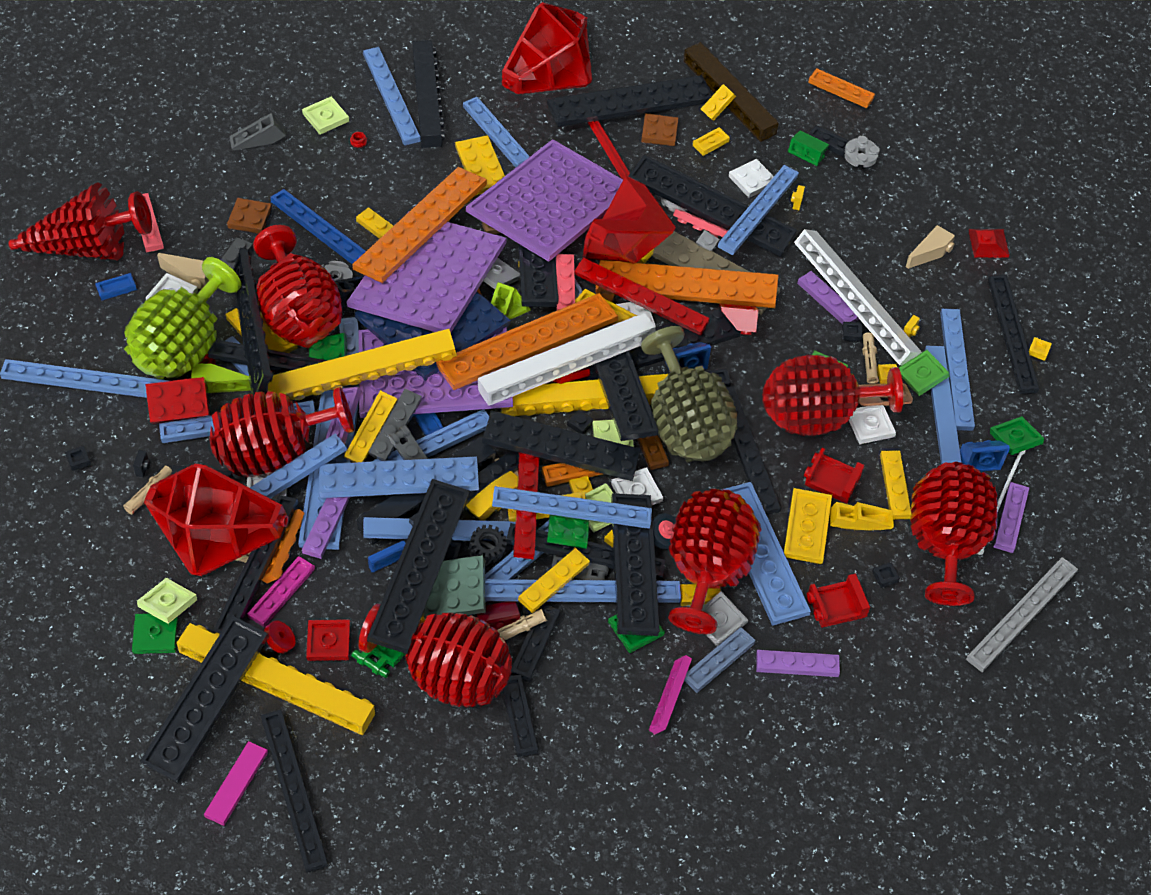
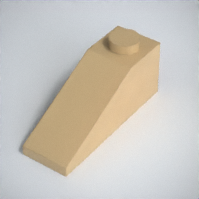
(932, 247)
(184, 269)

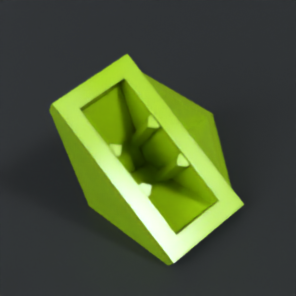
(508, 301)

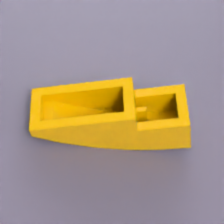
(481, 504)
(860, 517)

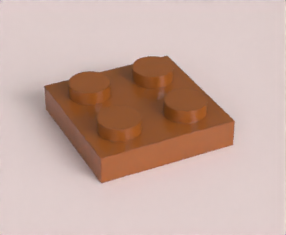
(659, 129)
(249, 215)

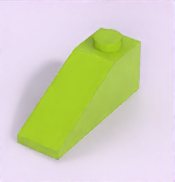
(221, 379)

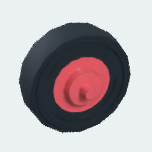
(663, 529)

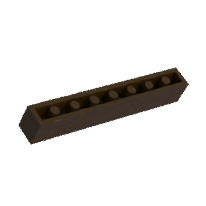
(744, 105)

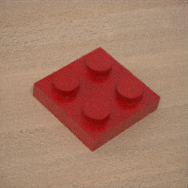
(328, 640)

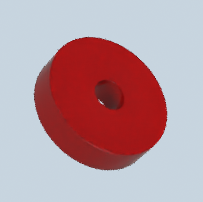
(280, 637)

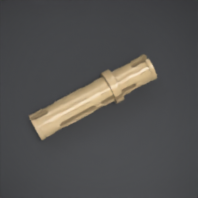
(869, 351)
(138, 499)
(522, 624)

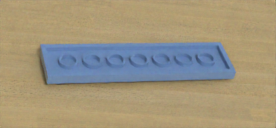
(395, 476)
(771, 570)

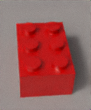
(177, 400)

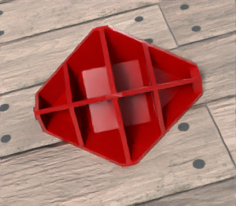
(550, 53)
(629, 227)
(212, 517)

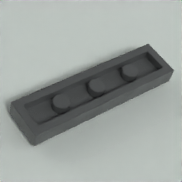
(399, 416)

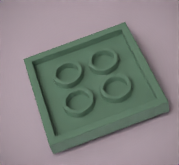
(459, 588)

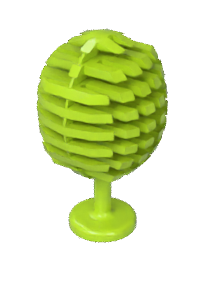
(176, 327)

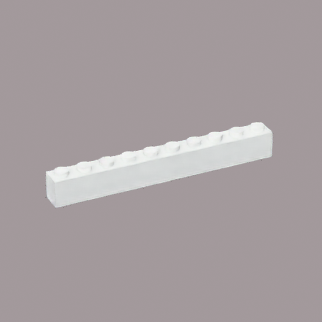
(857, 297)
(564, 359)

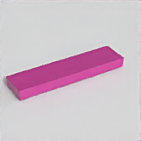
(281, 591)
(670, 694)
(236, 783)

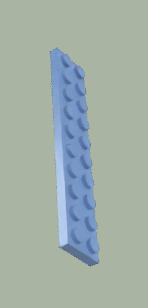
(313, 502)

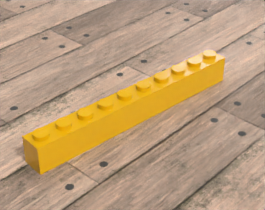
(364, 365)
(570, 397)
(288, 684)

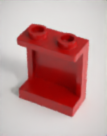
(832, 476)
(838, 602)

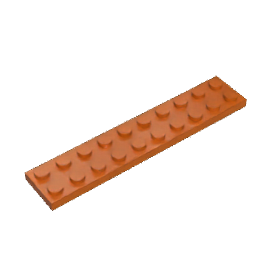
(419, 225)
(701, 283)
(527, 340)

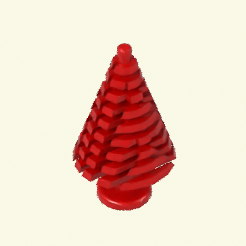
(86, 226)

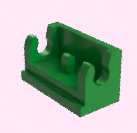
(808, 148)

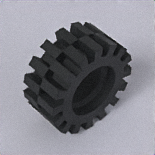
(492, 534)

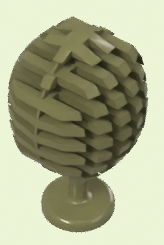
(691, 405)

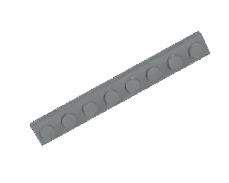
(1021, 614)

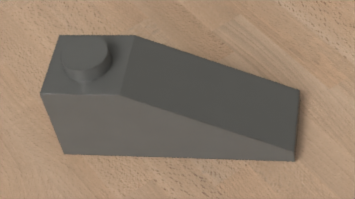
(260, 133)

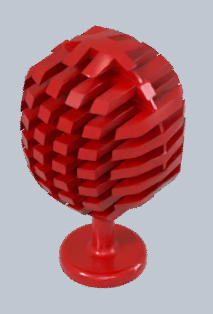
(296, 293)
(820, 394)
(268, 432)
(953, 519)
(712, 547)
(453, 658)

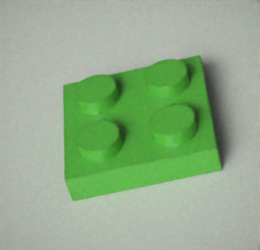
(923, 372)

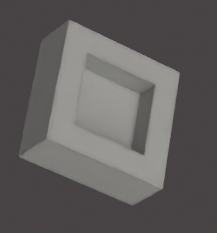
(707, 241)

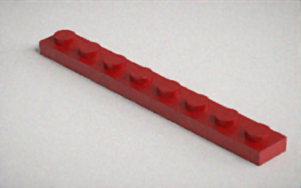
(642, 296)
(526, 521)

